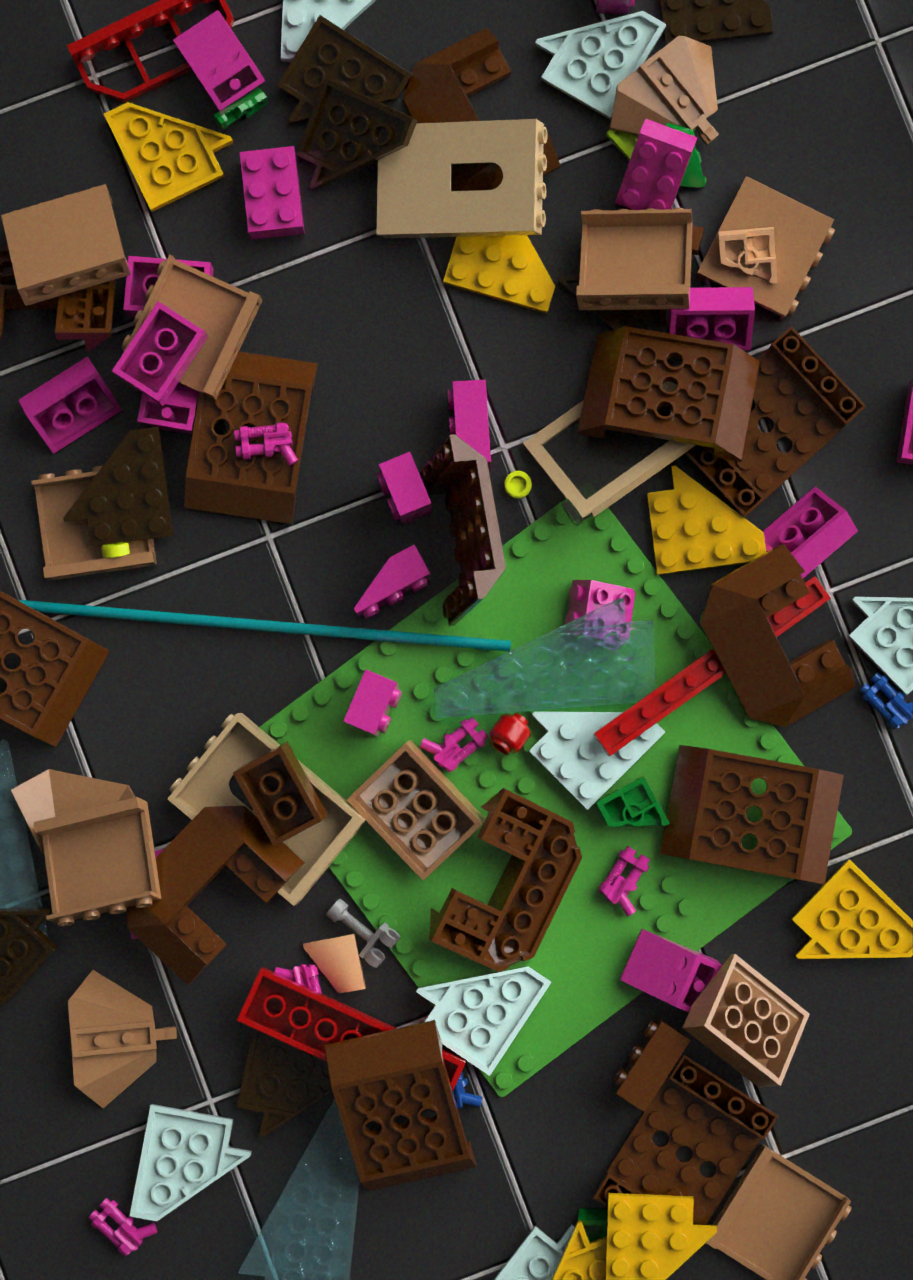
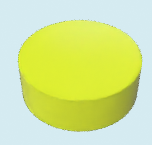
(518, 484)
(115, 549)

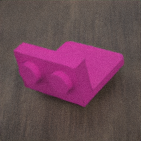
(590, 595)

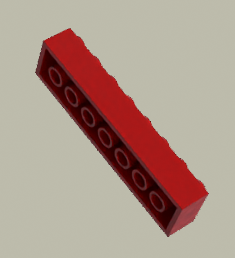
(313, 1019)

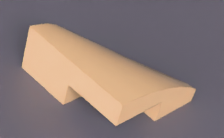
(750, 251)
(338, 962)

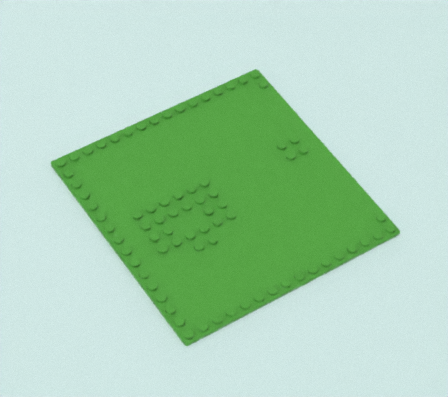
(588, 935)

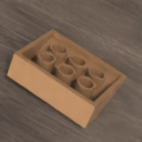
(416, 809)
(747, 1022)

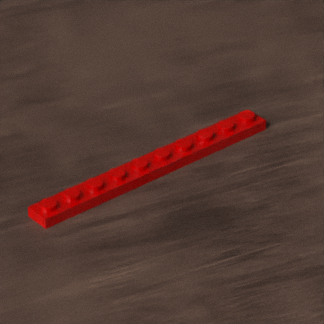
(694, 679)

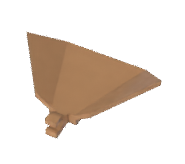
(669, 88)
(62, 793)
(110, 1038)

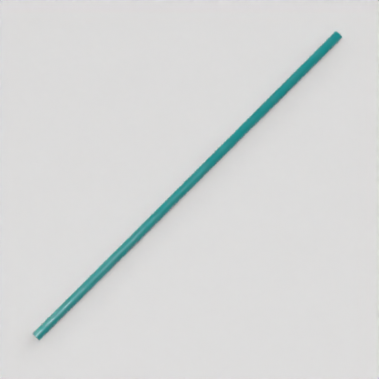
(270, 626)

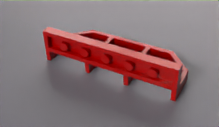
(131, 28)

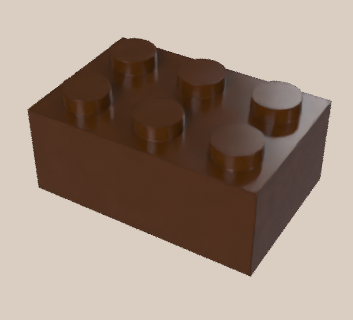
(280, 794)
(650, 1064)

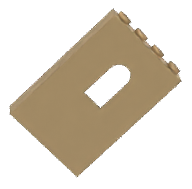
(416, 181)
(209, 787)

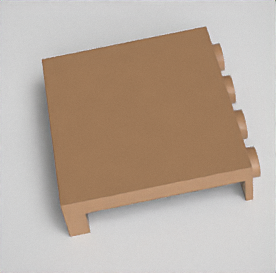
(797, 237)
(65, 245)
(635, 259)
(212, 306)
(68, 543)
(99, 861)
(778, 1218)

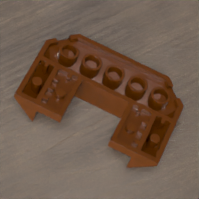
(440, 93)
(80, 314)
(750, 652)
(188, 864)
(527, 892)

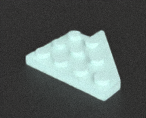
(300, 16)
(578, 759)

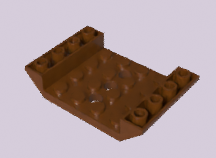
(255, 393)
(804, 405)
(707, 406)
(474, 522)
(51, 671)
(711, 805)
(391, 1077)
(696, 1113)

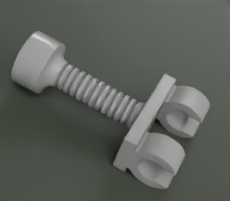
(387, 935)

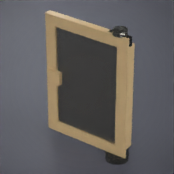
(599, 470)

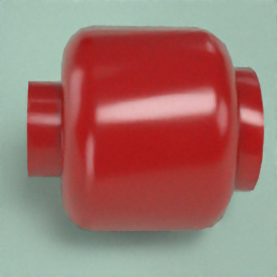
(509, 733)

